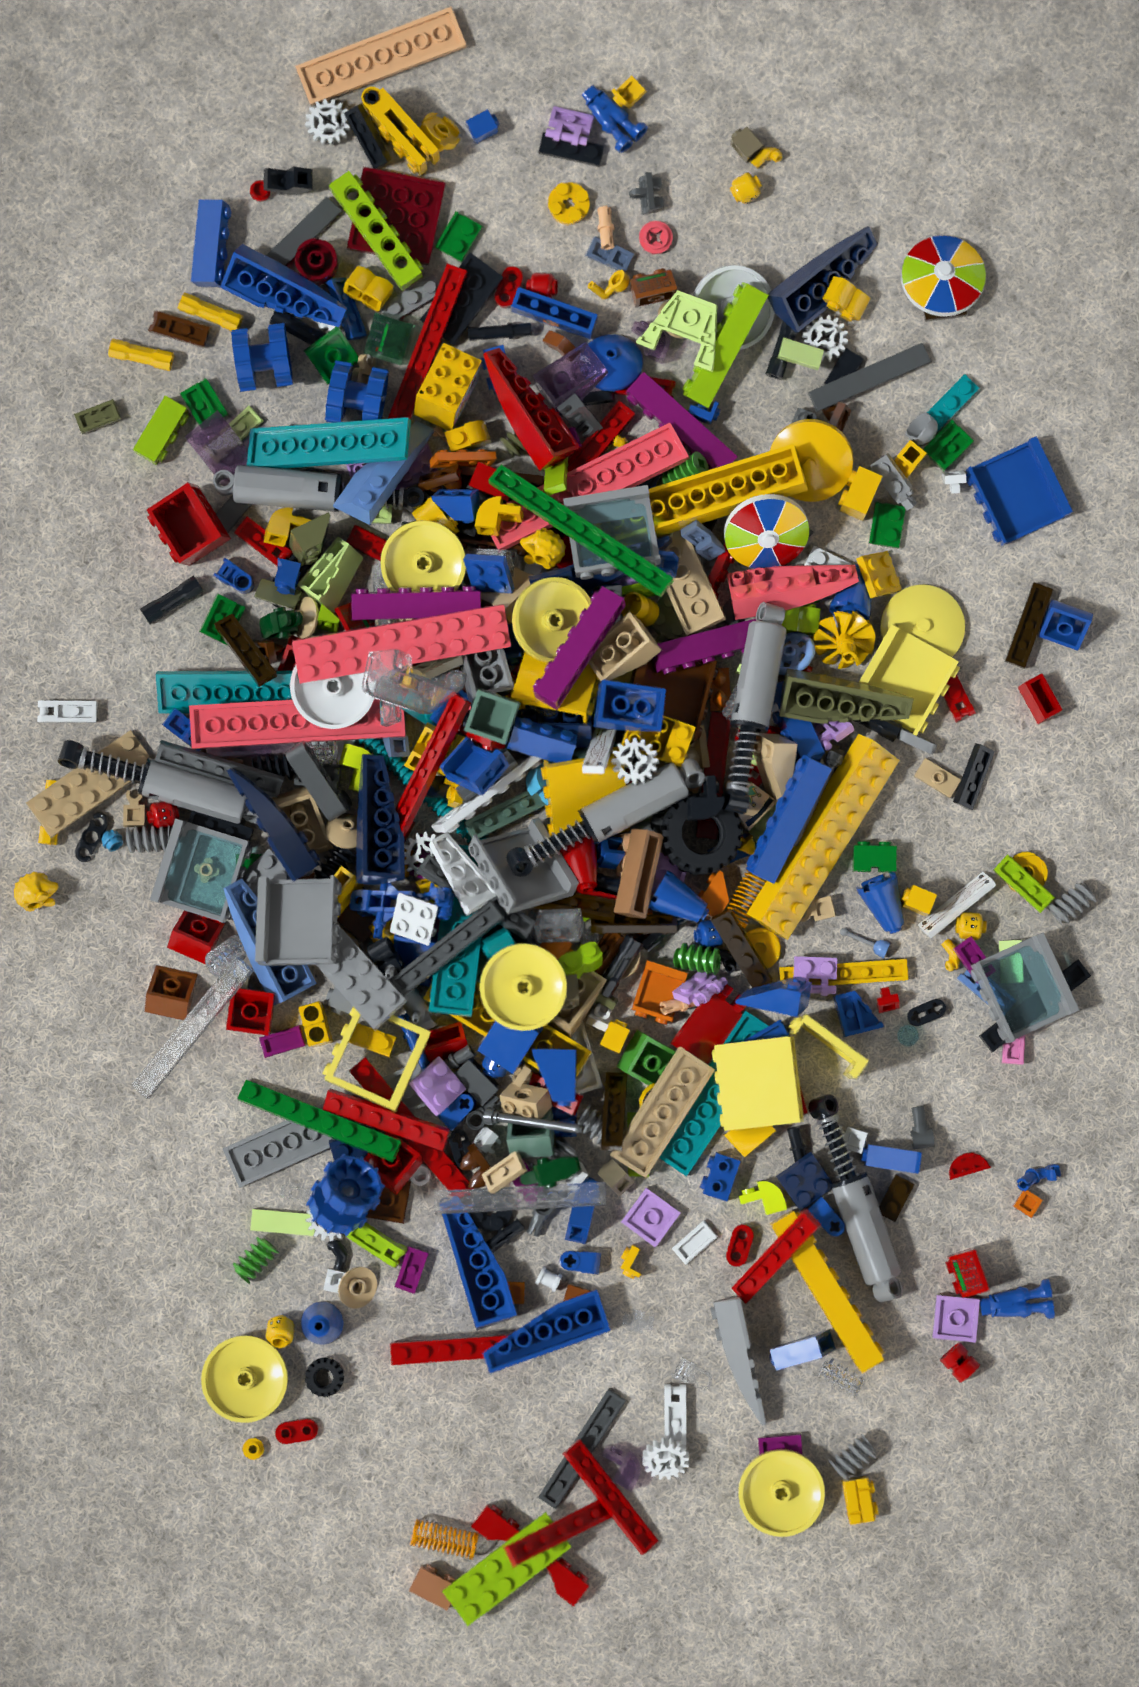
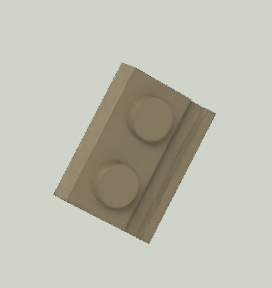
(436, 667)

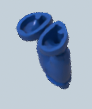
(609, 115)
(1014, 1304)

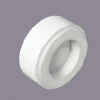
(421, 1175)

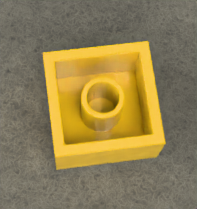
(862, 489)

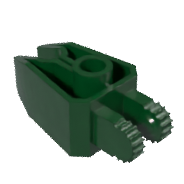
(280, 623)
(549, 1171)

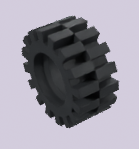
(314, 1386)

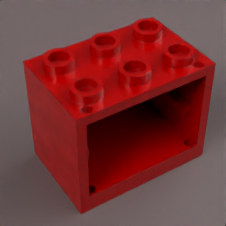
(187, 524)

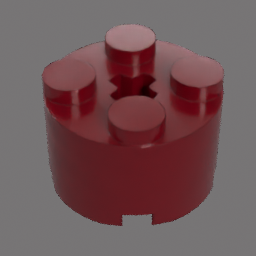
(323, 252)

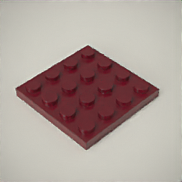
(409, 205)

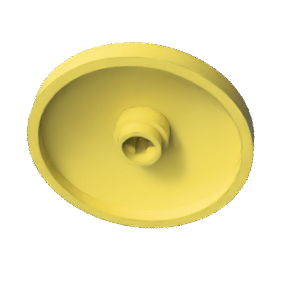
(422, 556)
(546, 615)
(928, 615)
(523, 987)
(244, 1379)
(781, 1493)

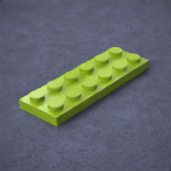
(495, 1577)

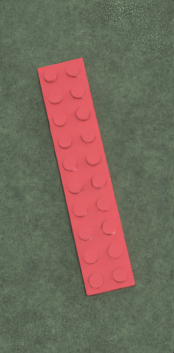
(616, 470)
(420, 638)
(276, 724)

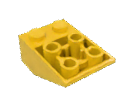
(669, 744)

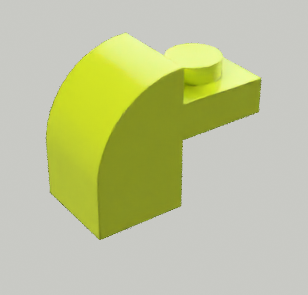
(351, 757)
(770, 1194)

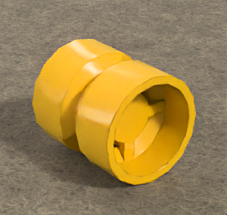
(641, 607)

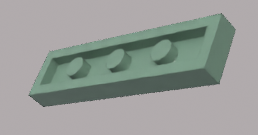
(504, 814)

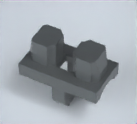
(645, 193)

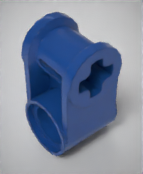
(231, 575)
(456, 1111)
(824, 1215)
(584, 1261)

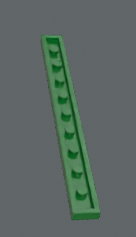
(581, 530)

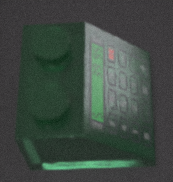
(389, 339)

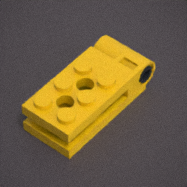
(382, 110)

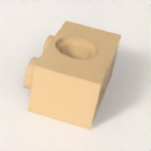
(525, 1101)

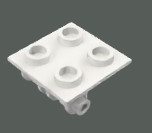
(414, 919)

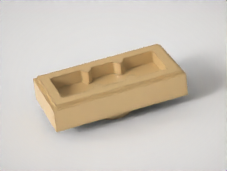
(937, 778)

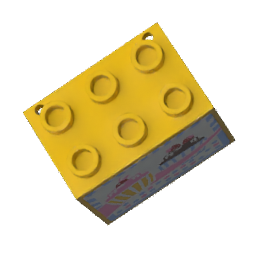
(447, 387)

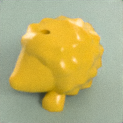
(544, 548)
(34, 891)

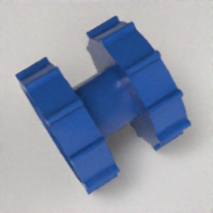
(262, 357)
(345, 393)
(345, 1194)

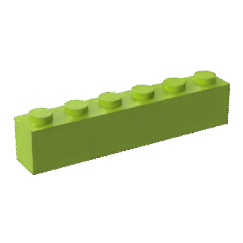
(730, 335)

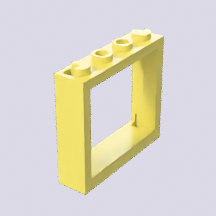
(339, 1050)

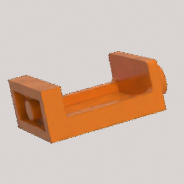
(657, 986)

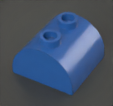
(1065, 624)

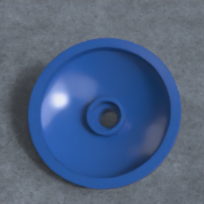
(623, 366)

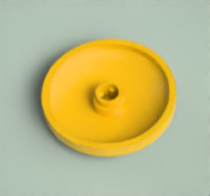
(823, 455)

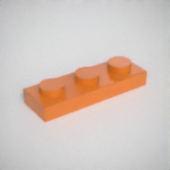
(445, 459)

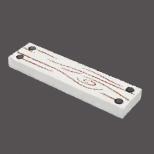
(599, 750)
(956, 905)

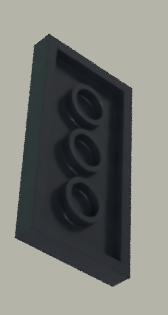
(476, 290)

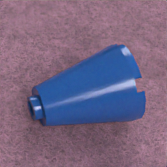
(853, 598)
(678, 900)
(883, 901)
(330, 1318)

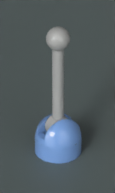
(880, 947)

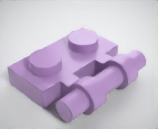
(570, 121)
(833, 730)
(817, 968)
(699, 988)

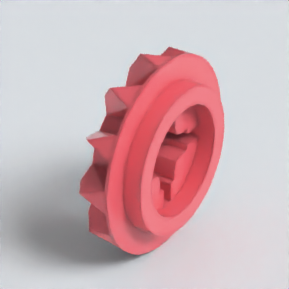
(655, 227)

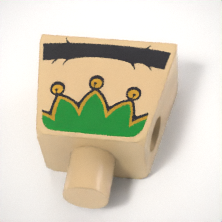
(759, 805)

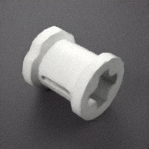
(549, 1279)

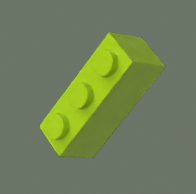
(161, 430)

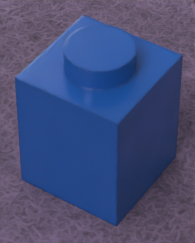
(482, 126)

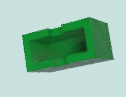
(867, 857)

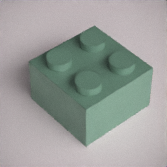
(492, 716)
(531, 1140)

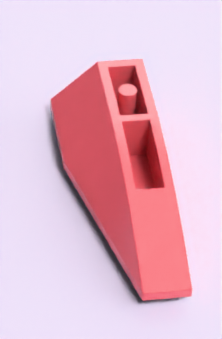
(786, 586)

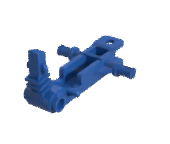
(378, 903)

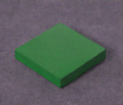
(327, 350)

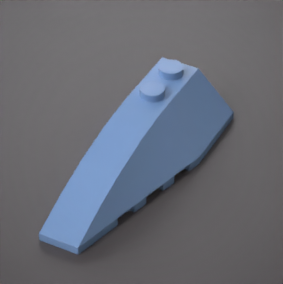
(377, 480)
(281, 980)

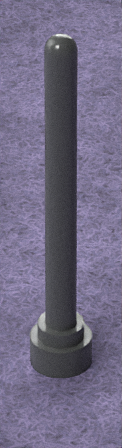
(833, 761)
(493, 1116)

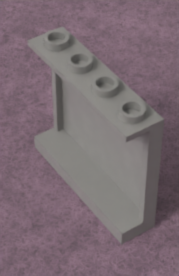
(543, 885)
(297, 921)

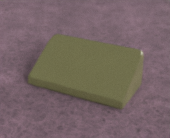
(268, 592)

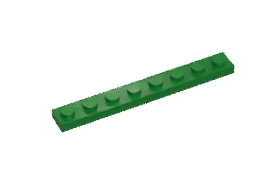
(319, 1121)

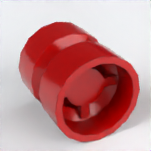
(961, 1370)

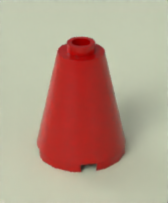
(583, 863)

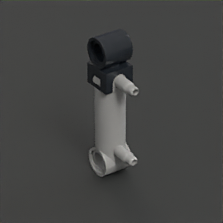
(390, 963)

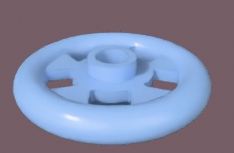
(793, 652)

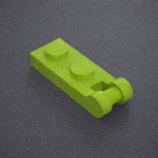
(378, 1244)

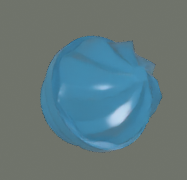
(112, 840)

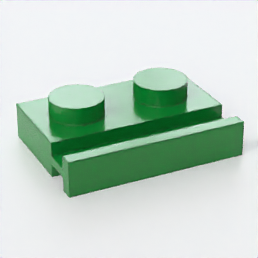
(458, 237)
(202, 401)
(948, 445)
(887, 525)
(220, 609)

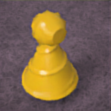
(748, 845)

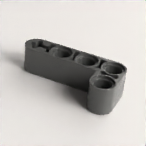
(317, 781)

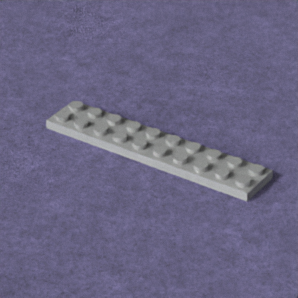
(353, 972)
(291, 1143)

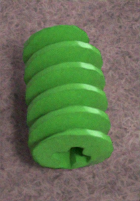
(692, 466)
(697, 960)
(254, 1259)

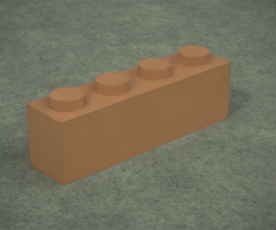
(638, 873)

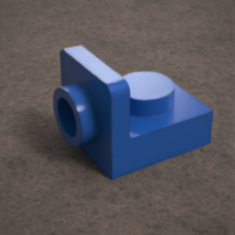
(700, 413)

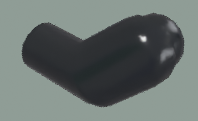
(727, 960)
(340, 1253)

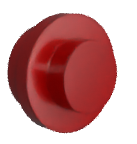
(257, 191)

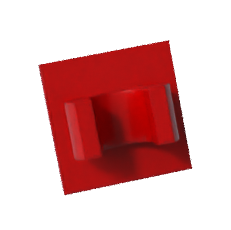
(887, 1001)

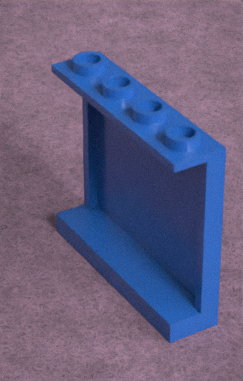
(1018, 492)

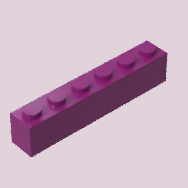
(664, 409)
(412, 604)
(579, 647)
(701, 647)

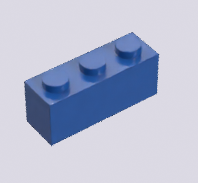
(542, 740)

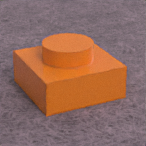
(1027, 1203)
(517, 1291)

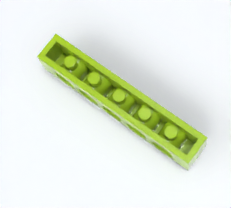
(350, 183)

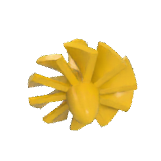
(851, 638)

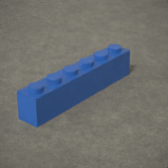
(788, 818)

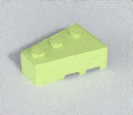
(331, 574)

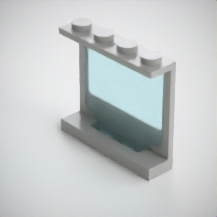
(623, 516)
(198, 868)
(1024, 987)

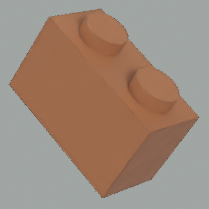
(429, 1586)

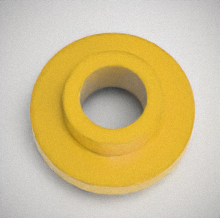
(260, 1448)

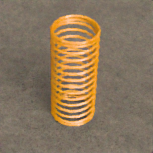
(743, 925)
(414, 1539)

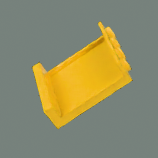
(578, 700)
(571, 790)

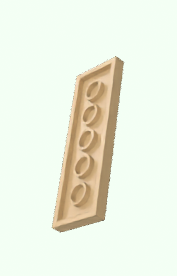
(691, 590)
(83, 790)
(663, 1111)

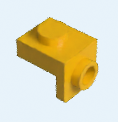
(628, 92)
(629, 1256)

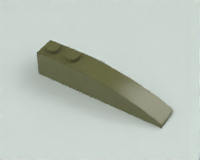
(832, 699)

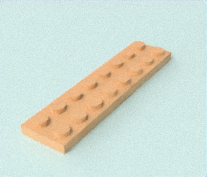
(381, 56)

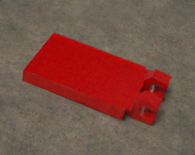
(709, 1025)

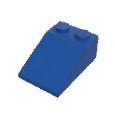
(629, 707)
(782, 997)

